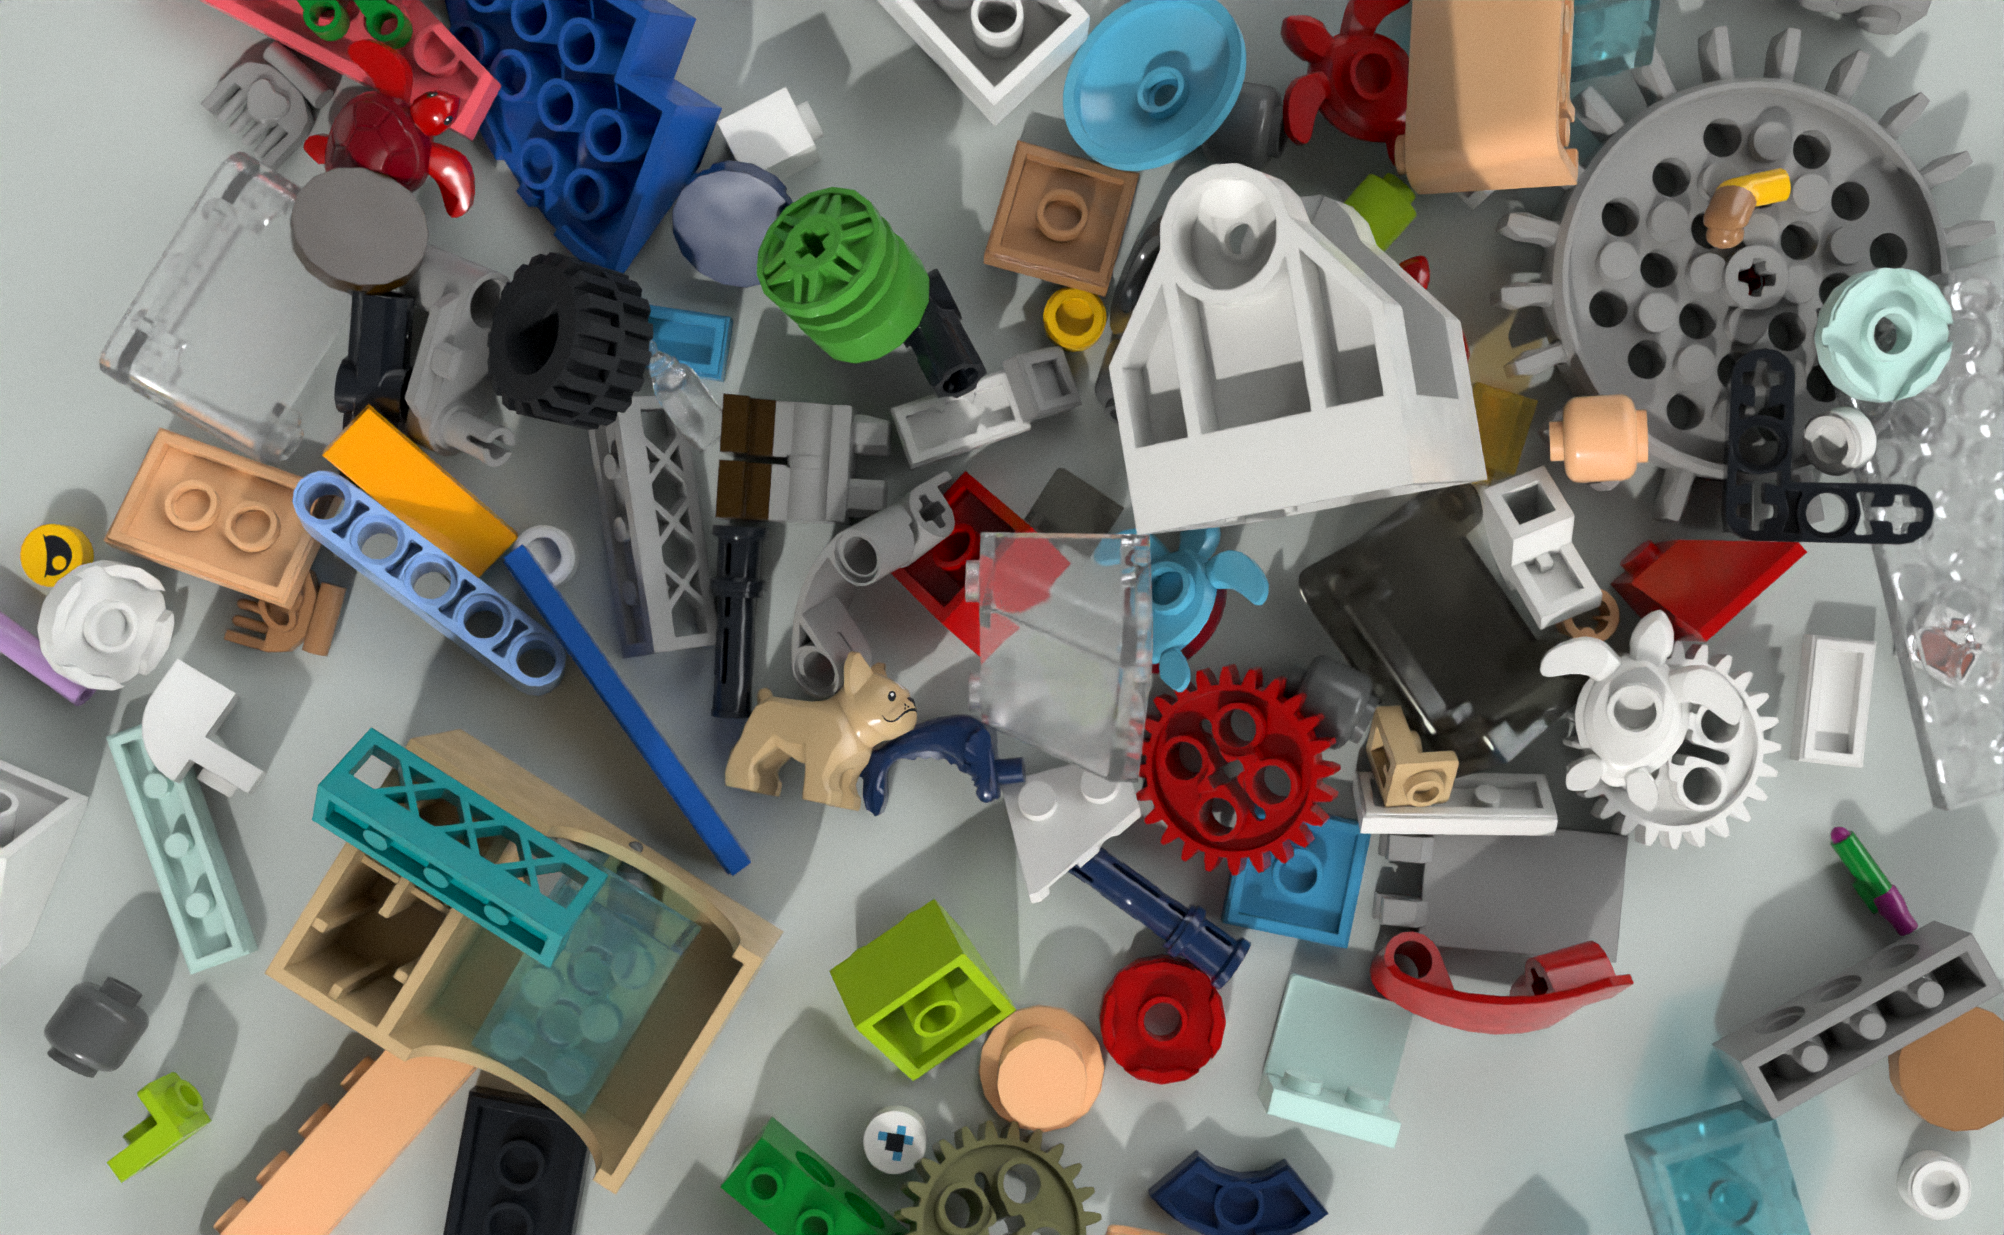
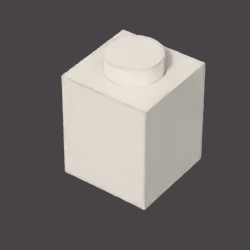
(774, 134)

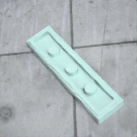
(184, 857)

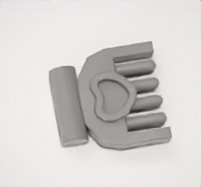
(276, 99)

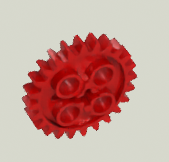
(1281, 740)

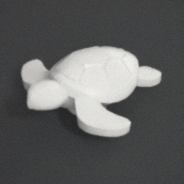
(1635, 706)

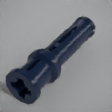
(1181, 927)

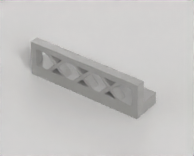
(635, 541)

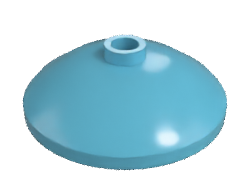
(1138, 63)

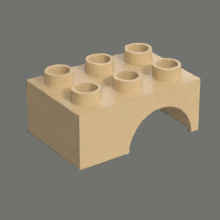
(428, 975)

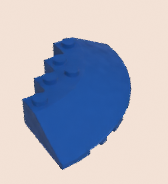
(590, 113)

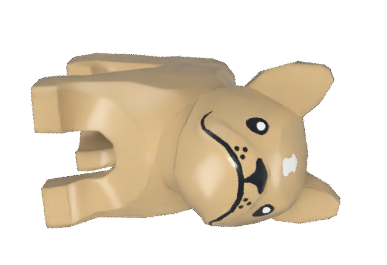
(825, 735)

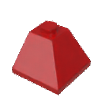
(1701, 581)

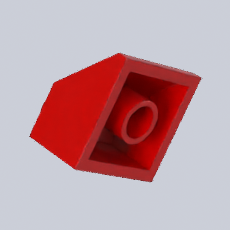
(940, 573)

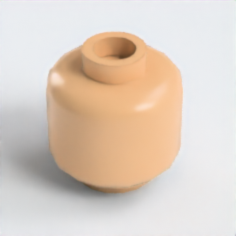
(1600, 438)

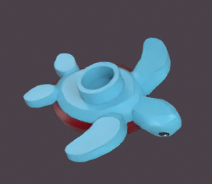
(1192, 596)

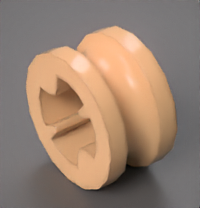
(1607, 625)

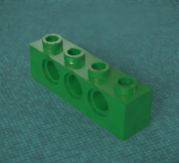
(800, 1191)

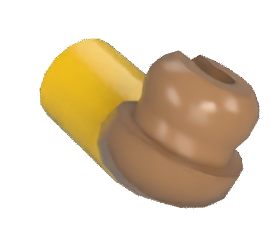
(1736, 200)

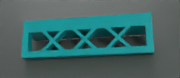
(444, 866)

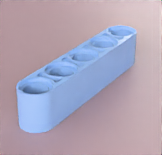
(418, 556)

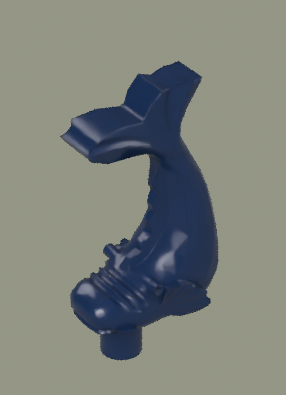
(957, 739)

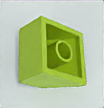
(921, 990)

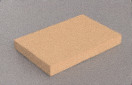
(219, 519)

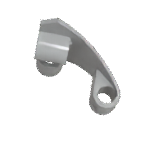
(854, 558)

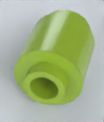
(1385, 206)

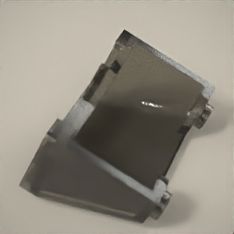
(1438, 631)

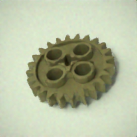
(1050, 1201)

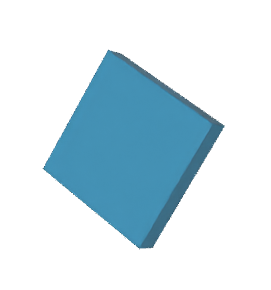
(1311, 893)

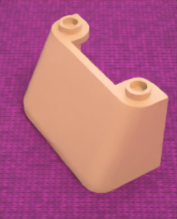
(1488, 96)

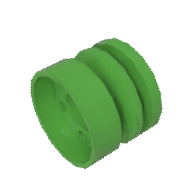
(843, 275)

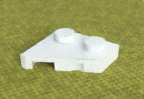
(1064, 820)

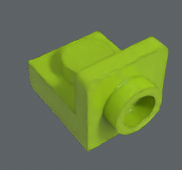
(174, 1118)

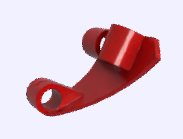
(1538, 999)

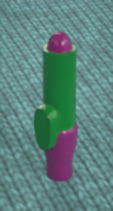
(1871, 881)

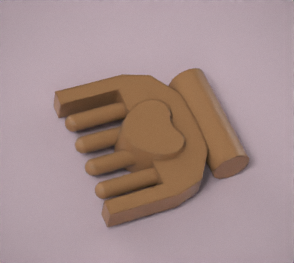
(309, 620)

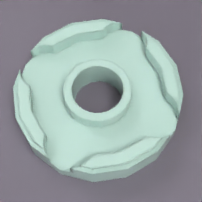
(1847, 334)

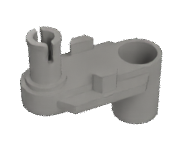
(451, 374)

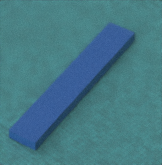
(626, 710)

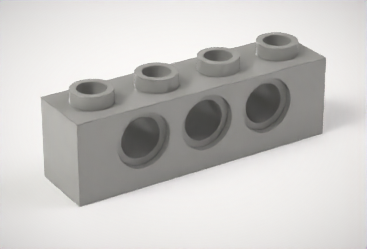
(1857, 1018)

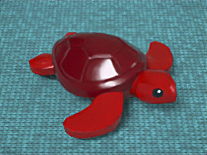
(395, 136)

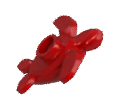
(1350, 78)

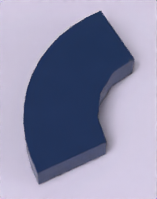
(1235, 1202)

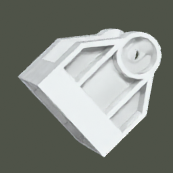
(1284, 369)

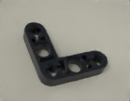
(1792, 498)

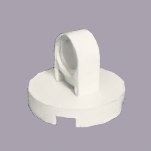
(105, 624)

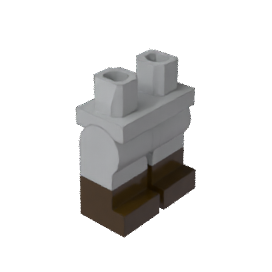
(820, 457)

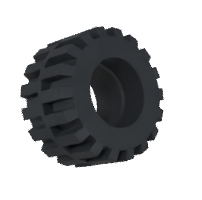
(569, 342)

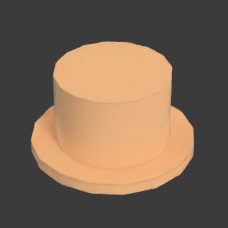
(1041, 1068)

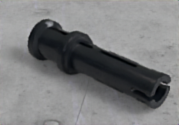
(737, 587)

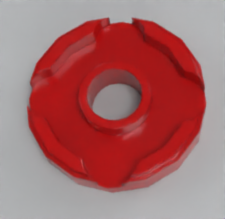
(1168, 1056)

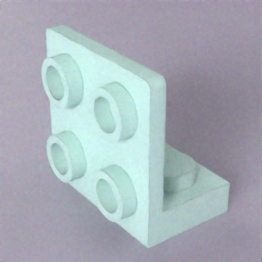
(1335, 1060)

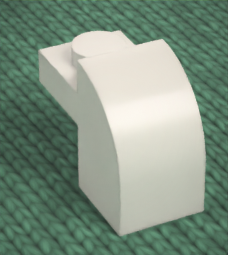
(1534, 549)
(180, 726)

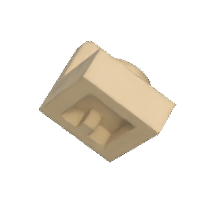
(1400, 767)

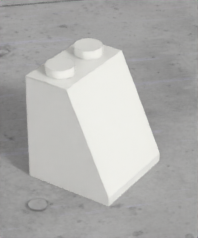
(35, 837)

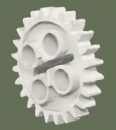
(1723, 784)

